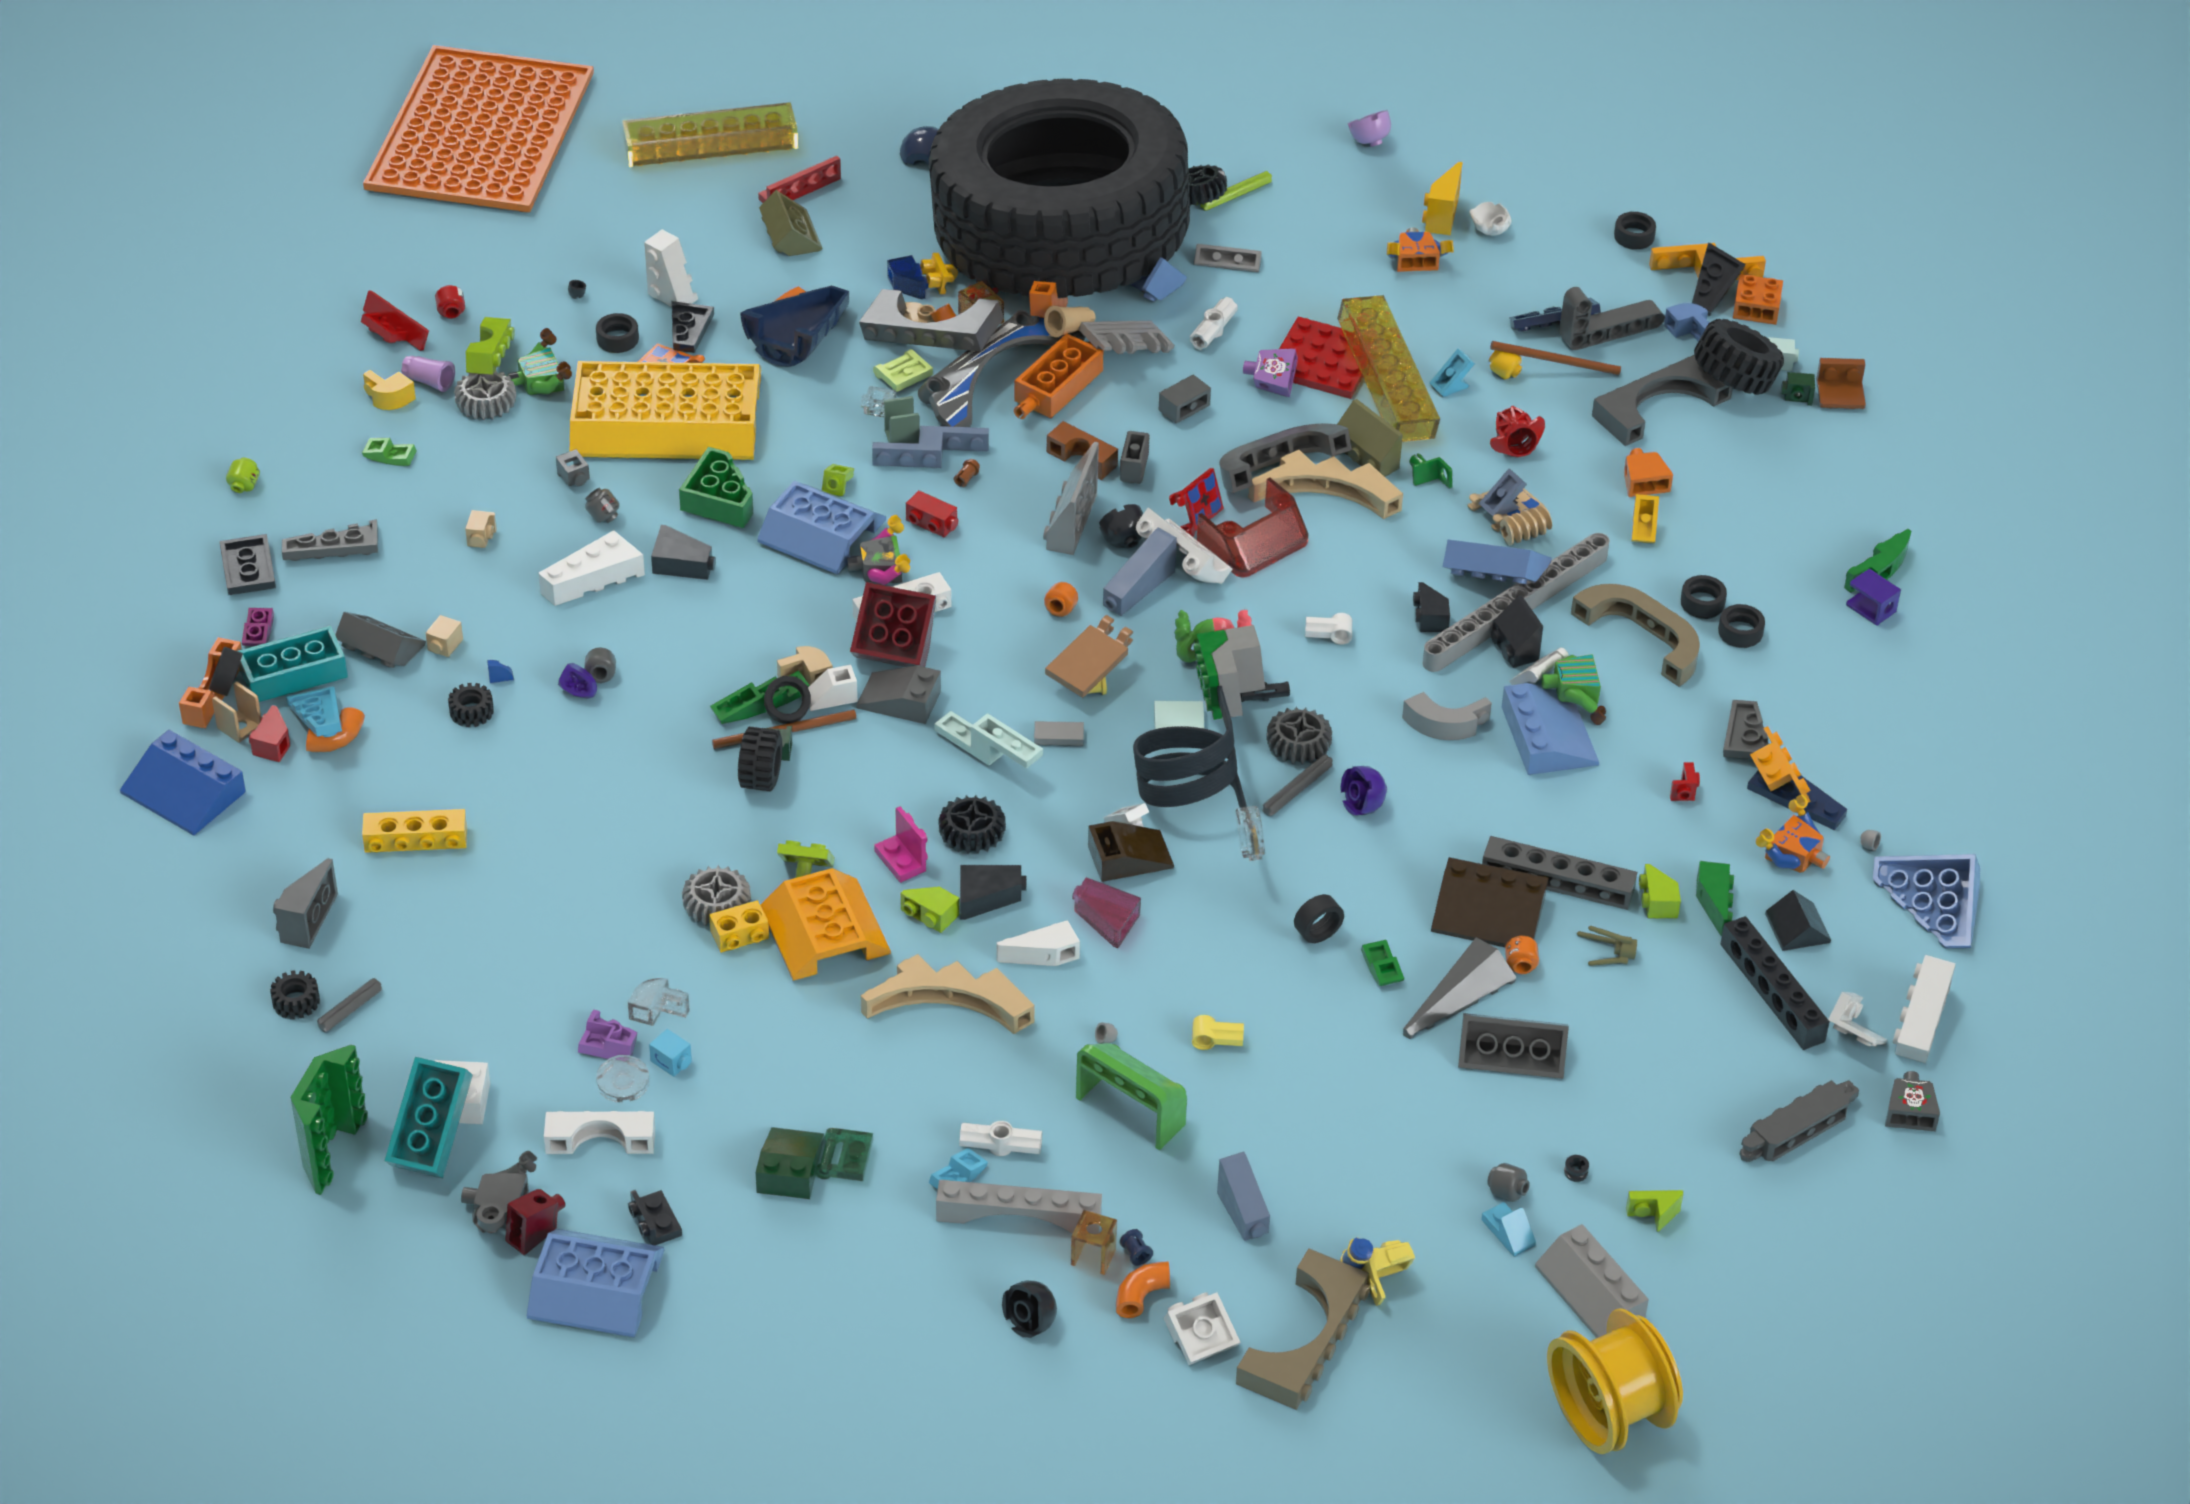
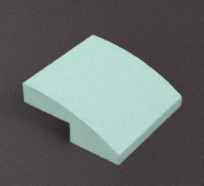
(1178, 714)

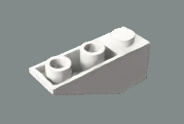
(1044, 946)

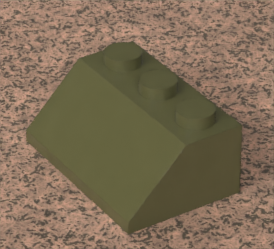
(789, 226)
(1372, 439)

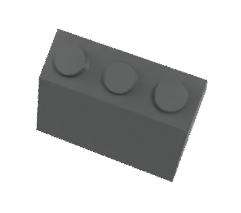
(377, 639)

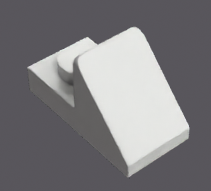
(1129, 815)

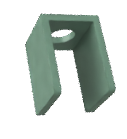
(900, 421)

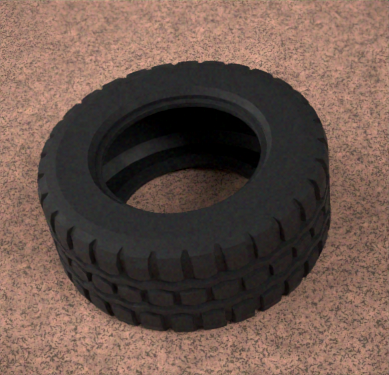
(1060, 186)

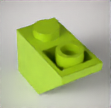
(1660, 893)
(931, 906)

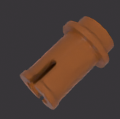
(969, 469)

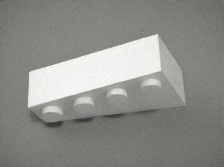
(591, 568)

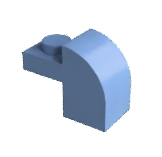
(1686, 319)

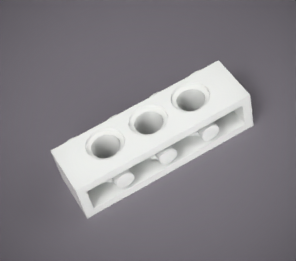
(931, 584)

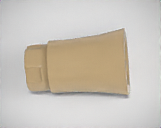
(1066, 320)

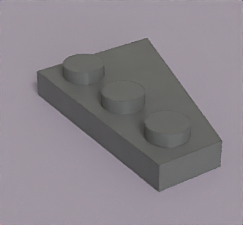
(1744, 730)

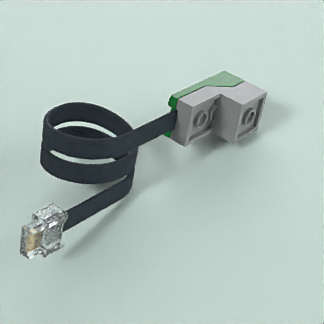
(1226, 667)

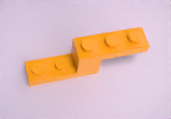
(1693, 256)

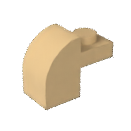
(808, 660)

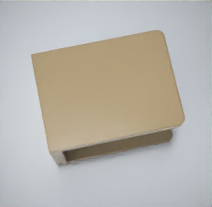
(248, 712)

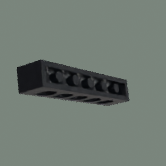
(1774, 983)

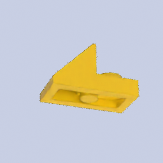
(1645, 518)

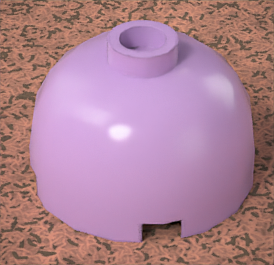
(1371, 128)

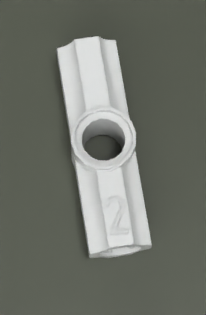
(1213, 323)
(1000, 1138)

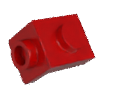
(1686, 787)

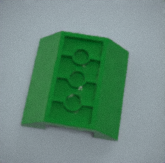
(324, 1102)

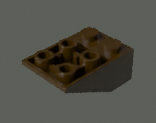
(1127, 850)

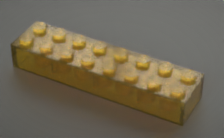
(710, 134)
(1388, 367)

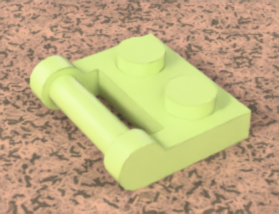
(903, 370)

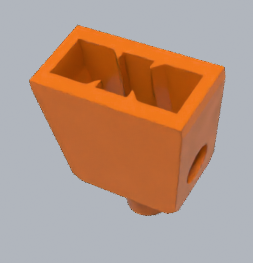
(1646, 473)

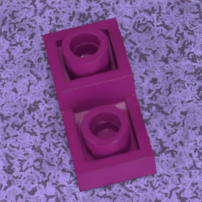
(258, 626)

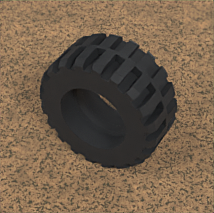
(1738, 356)

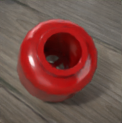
(450, 301)

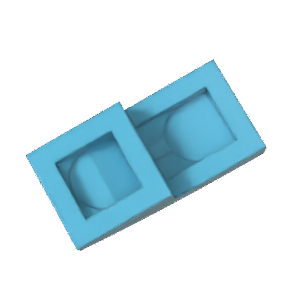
(962, 1167)

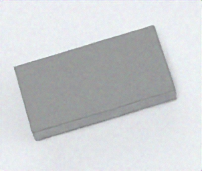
(1058, 733)

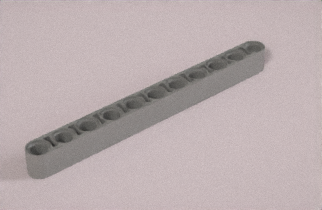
(1477, 626)

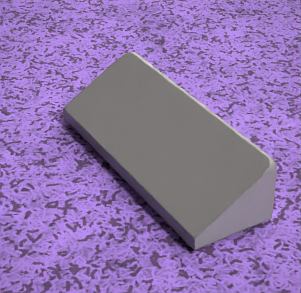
(1227, 258)

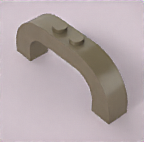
(1649, 614)

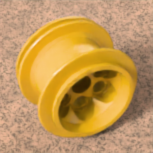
(1615, 1380)

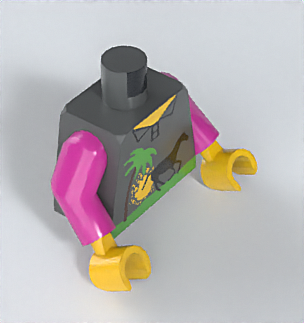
(881, 556)

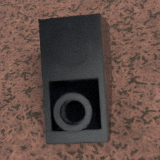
(1431, 609)

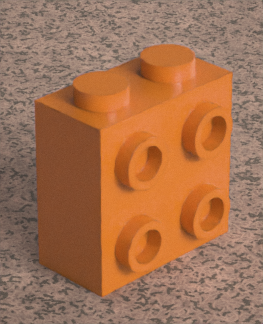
(1758, 299)

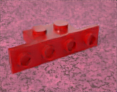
(391, 322)

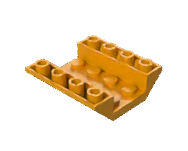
(820, 919)

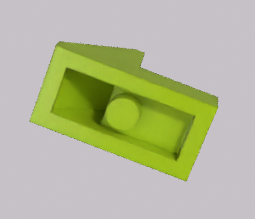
(1658, 1203)

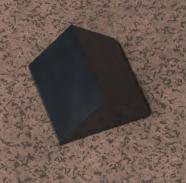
(1796, 922)

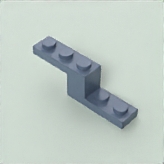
(930, 447)

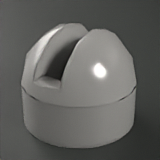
(1870, 839)
(1105, 1033)

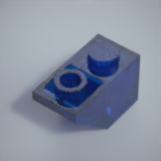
(907, 276)

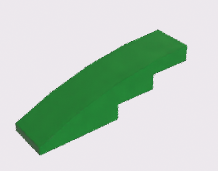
(750, 700)

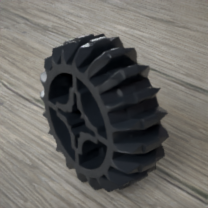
(1206, 184)
(972, 824)

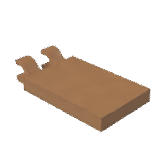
(1090, 657)

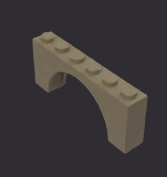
(1289, 1374)

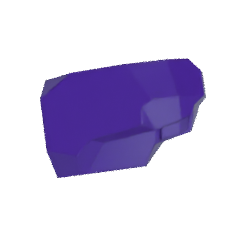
(577, 681)

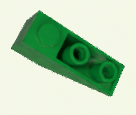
(1713, 892)

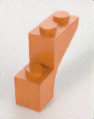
(1044, 296)

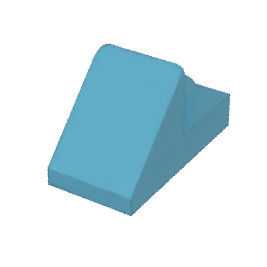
(1451, 375)
(1510, 1228)

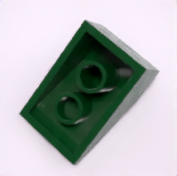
(788, 1163)

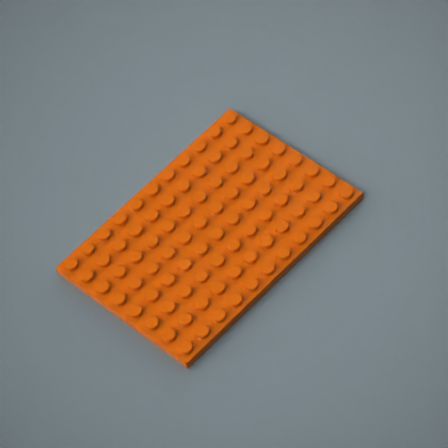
(479, 128)

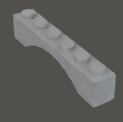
(969, 1201)

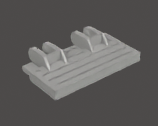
(1126, 336)

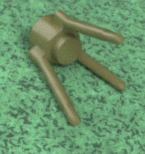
(1624, 946)

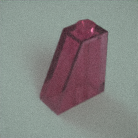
(1107, 909)

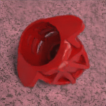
(1513, 428)

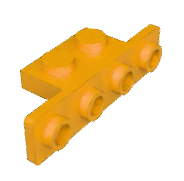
(1775, 765)

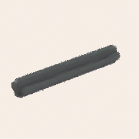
(1297, 785)

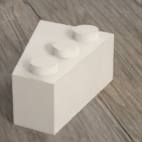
(666, 270)

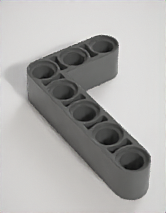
(1585, 330)

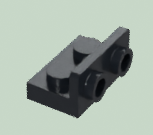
(654, 1217)

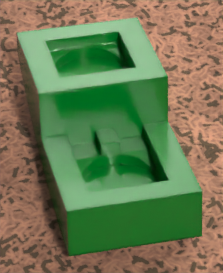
(1381, 963)

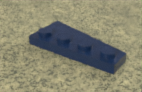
(1551, 314)
(1820, 808)

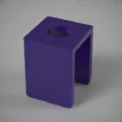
(1874, 597)

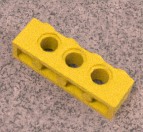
(414, 830)

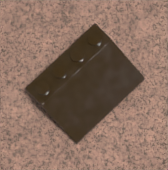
(1488, 902)

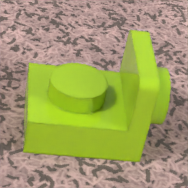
(835, 479)

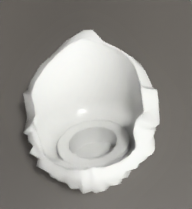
(1491, 218)

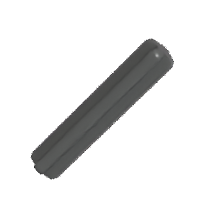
(349, 1005)

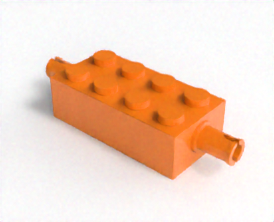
(1057, 377)

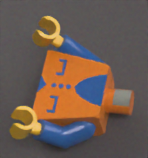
(1418, 251)
(1796, 842)

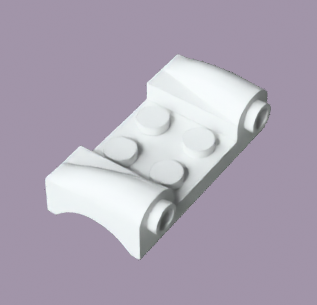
(1199, 562)

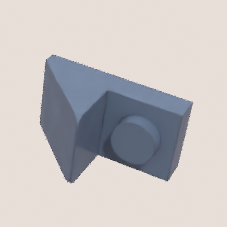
(1501, 496)

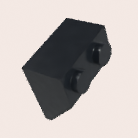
(1518, 633)

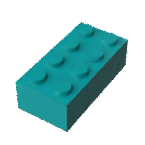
(293, 664)
(428, 1117)

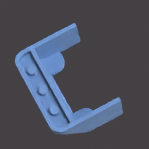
(1161, 281)

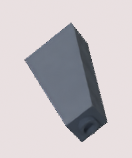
(1142, 572)

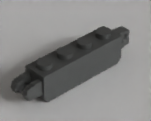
(1798, 1121)

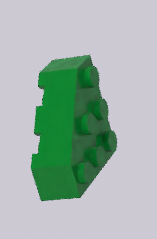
(717, 490)

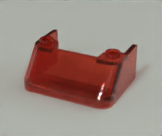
(1262, 541)

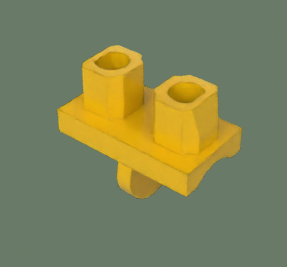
(938, 273)

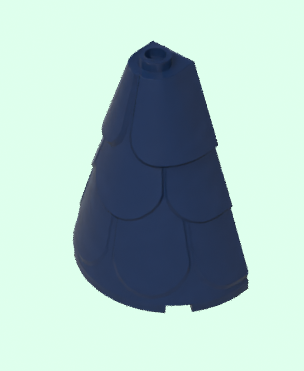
(794, 326)

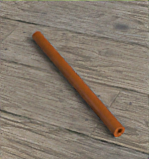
(1554, 357)
(796, 726)

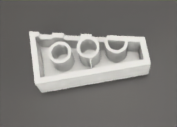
(1925, 1008)

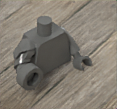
(497, 1191)

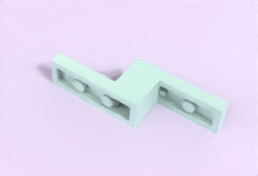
(988, 739)

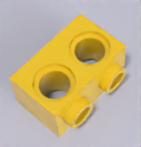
(739, 926)

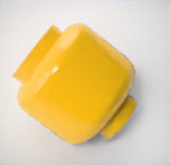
(1505, 364)

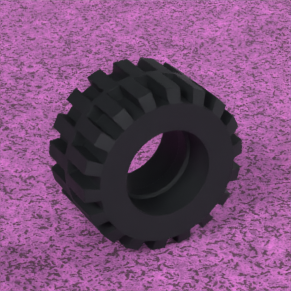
(760, 758)

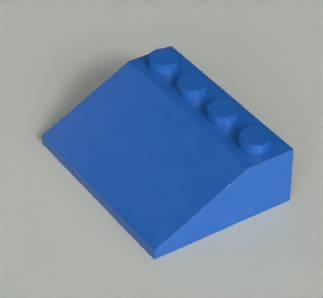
(183, 782)

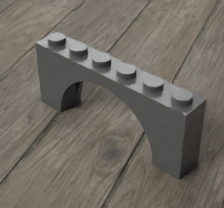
(965, 331)
(1618, 408)

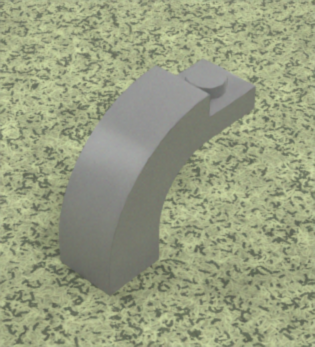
(1444, 722)

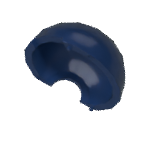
(918, 144)

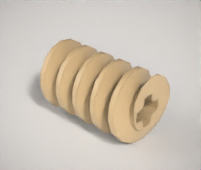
(1525, 524)

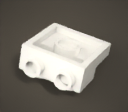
(1201, 1327)

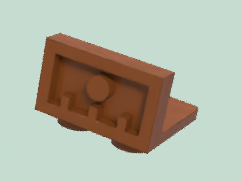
(1841, 383)

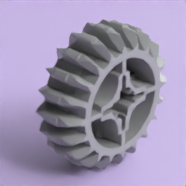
(485, 395)
(714, 892)

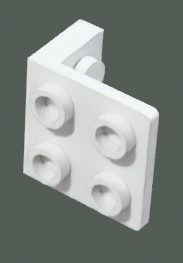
(1846, 1008)

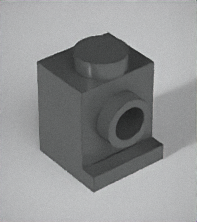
(574, 474)

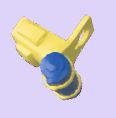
(1378, 1262)

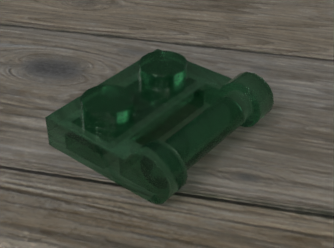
(853, 1155)

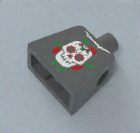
(1913, 1104)

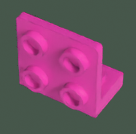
(906, 851)

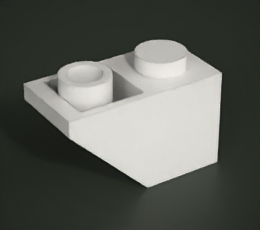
(834, 688)

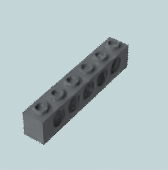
(1565, 872)

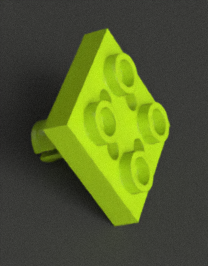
(805, 856)

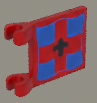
(1199, 497)

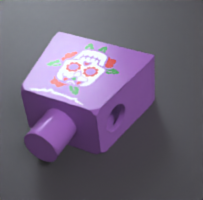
(1273, 370)

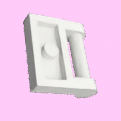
(1542, 666)

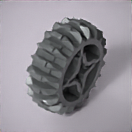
(1299, 735)

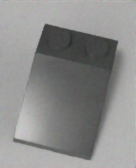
(902, 693)
(305, 905)

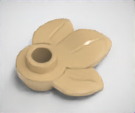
(918, 312)

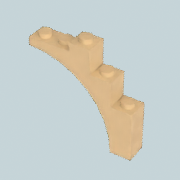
(1331, 477)
(952, 985)

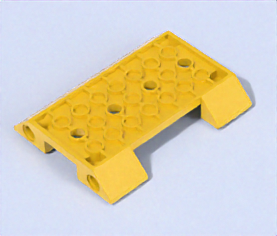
(617, 422)

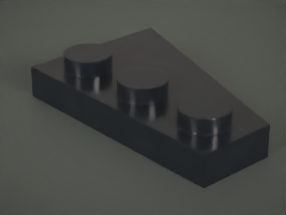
(1715, 277)
(689, 325)

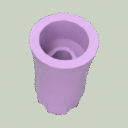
(429, 371)

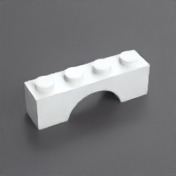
(569, 1129)

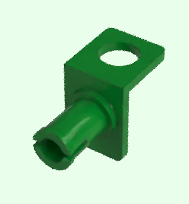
(1430, 470)

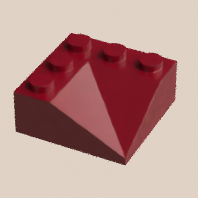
(894, 626)

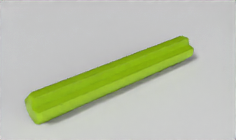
(1240, 189)

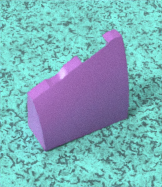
(606, 1038)

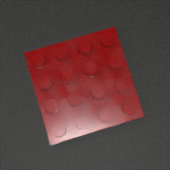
(1323, 357)

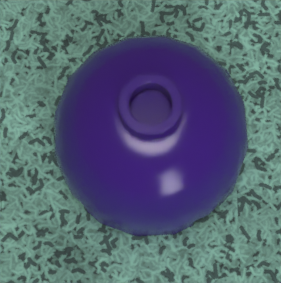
(1363, 790)

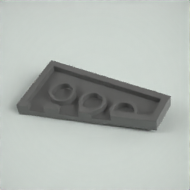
(332, 543)

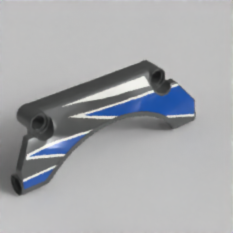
(956, 382)

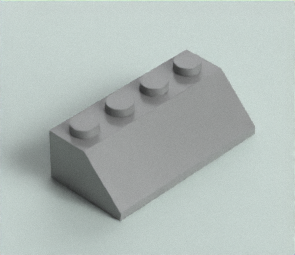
(1589, 1279)

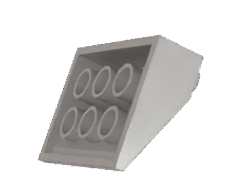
(1074, 505)

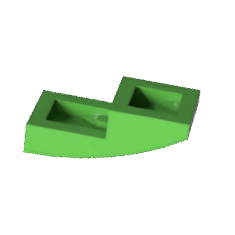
(384, 451)

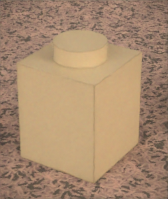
(444, 636)

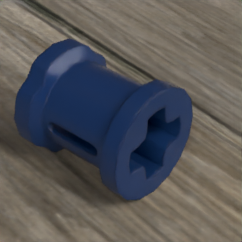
(1136, 1247)

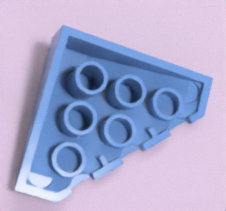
(1936, 890)

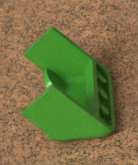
(1136, 1080)

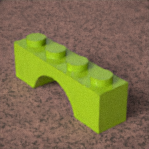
(495, 338)

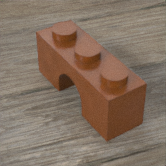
(1070, 441)

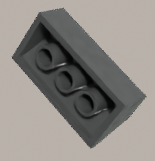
(1513, 1045)

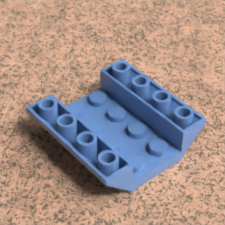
(816, 526)
(592, 1281)

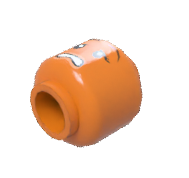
(1522, 954)

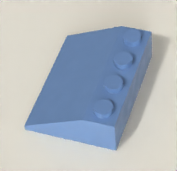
(1546, 730)

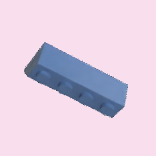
(1494, 561)

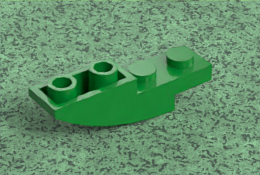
(1885, 560)

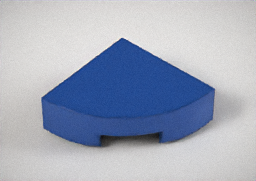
(499, 672)

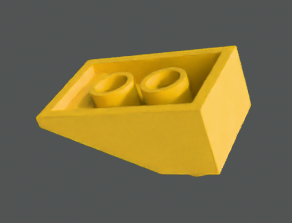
(1443, 202)

